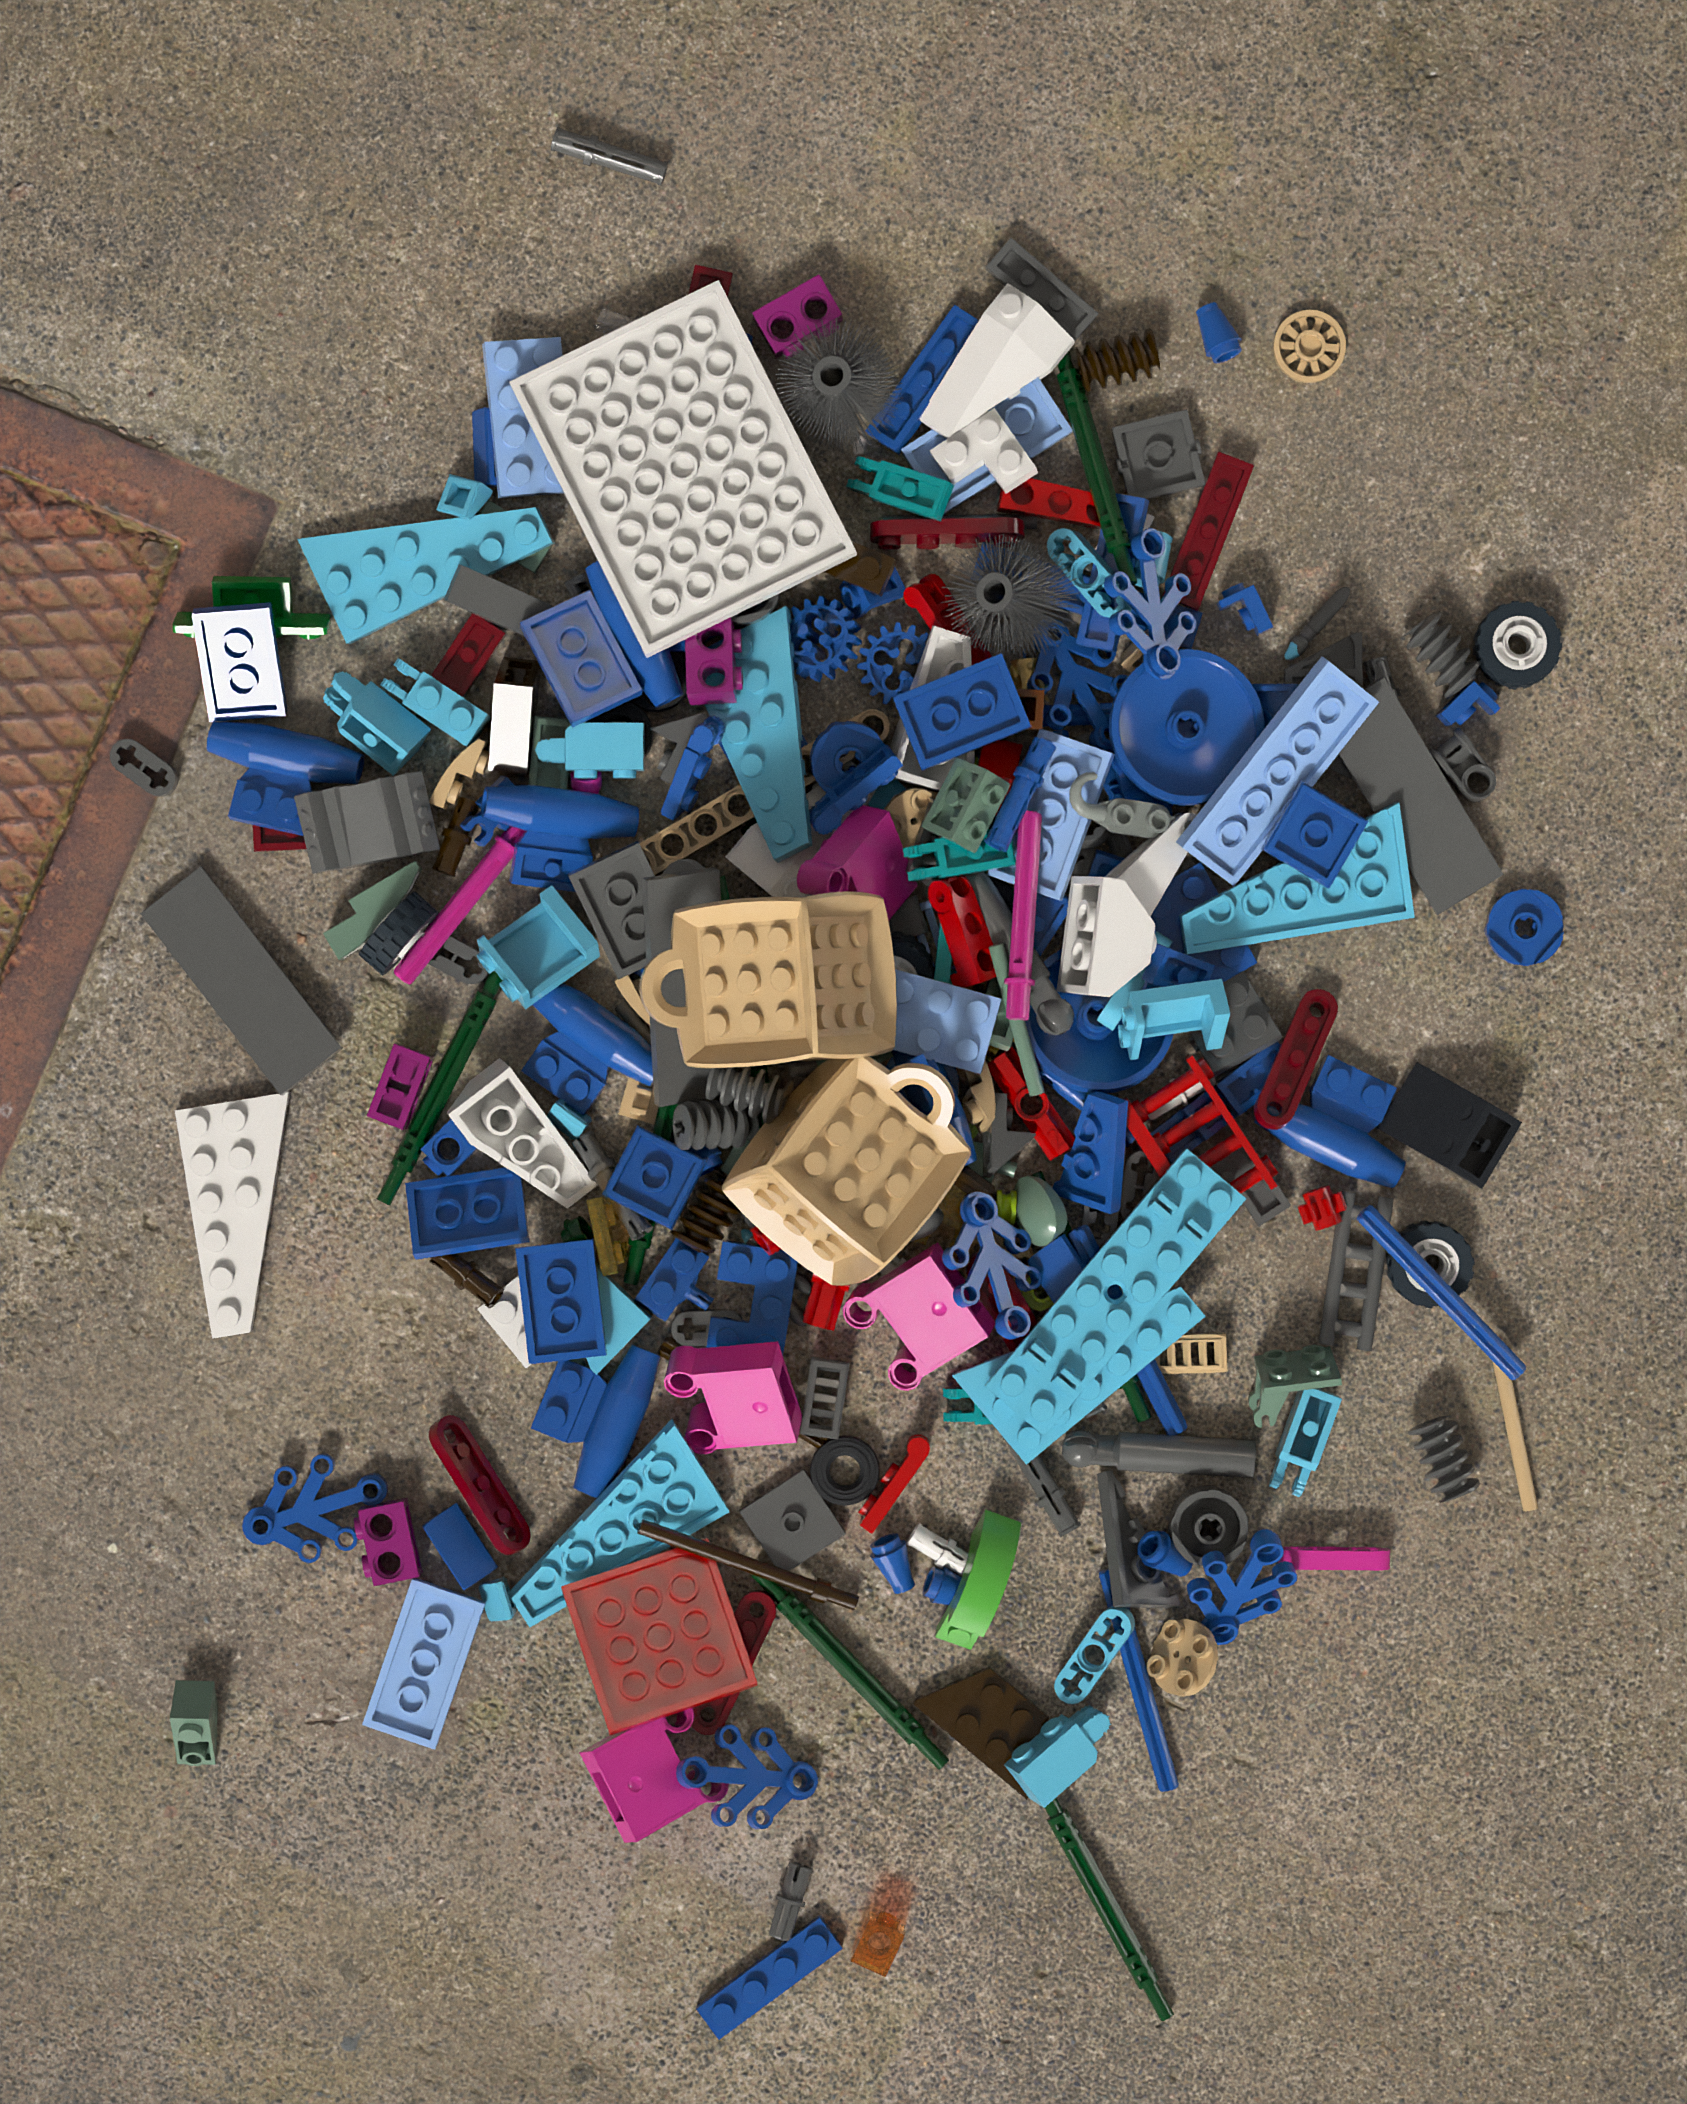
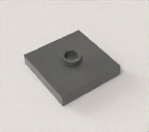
(792, 1521)

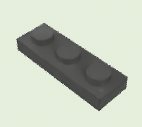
(1029, 276)

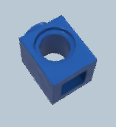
(434, 1158)

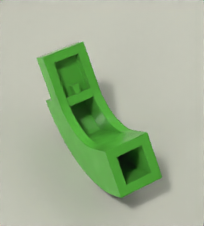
(983, 1580)

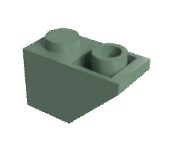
(194, 1722)

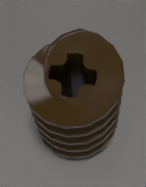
(1118, 360)
(707, 1217)

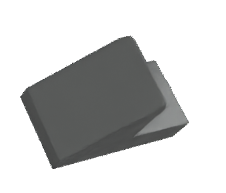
(679, 734)
(1000, 1144)

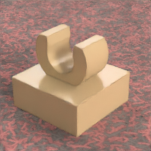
(638, 1102)

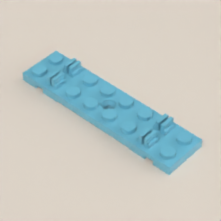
(1089, 1326)

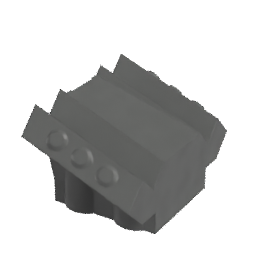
(367, 822)

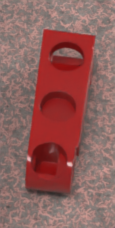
(1050, 502)
(963, 929)

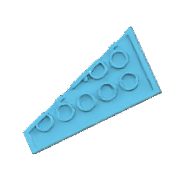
(399, 569)
(766, 734)
(1288, 904)
(1160, 1329)
(658, 1485)

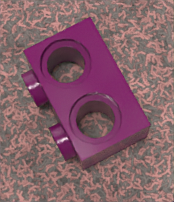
(792, 308)
(706, 661)
(400, 1086)
(399, 1541)

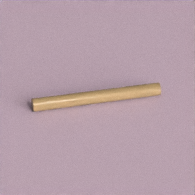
(1516, 1440)

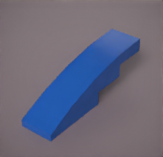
(1237, 1091)

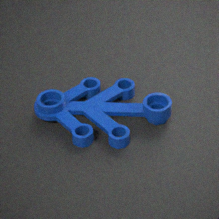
(1160, 654)
(1074, 680)
(992, 1260)
(308, 1511)
(1225, 1622)
(753, 1777)

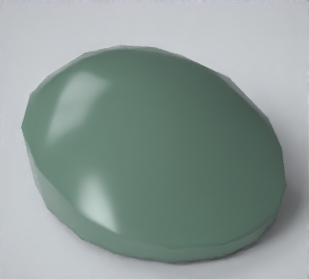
(1039, 1210)

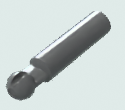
(1053, 1013)
(1162, 1453)

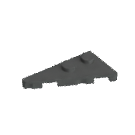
(1130, 1579)

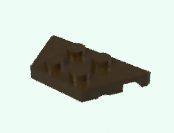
(985, 1718)

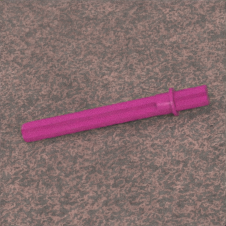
(458, 906)
(1023, 917)

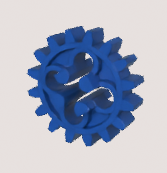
(889, 643)
(840, 648)

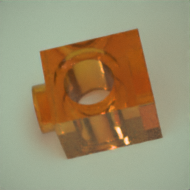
(878, 1959)

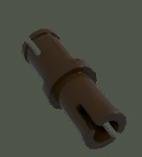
(455, 838)
(469, 1277)

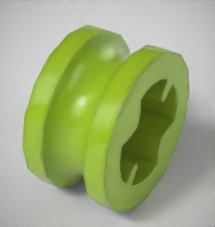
(1007, 1205)

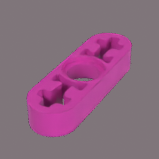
(1337, 1558)

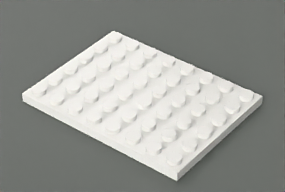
(683, 468)

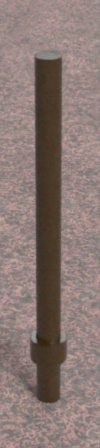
(818, 1589)

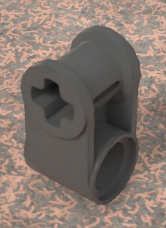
(1462, 764)

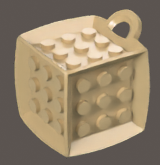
(779, 980)
(850, 1167)

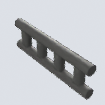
(1337, 1287)

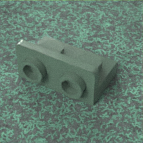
(966, 804)

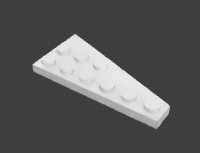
(231, 1184)

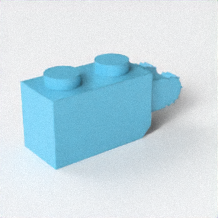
(439, 705)
(375, 722)
(598, 748)
(1305, 1436)
(1058, 1754)

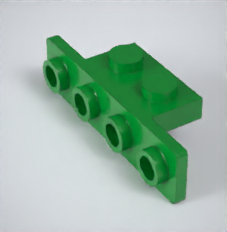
(254, 590)

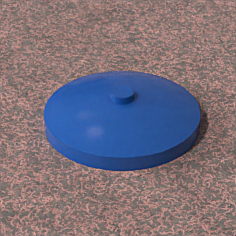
(1184, 731)
(1089, 1053)

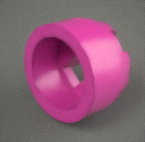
(587, 785)

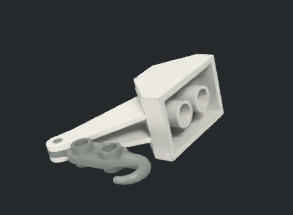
(1110, 916)

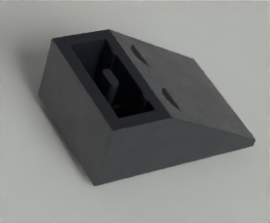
(1449, 1125)

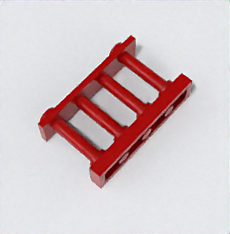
(1159, 1145)

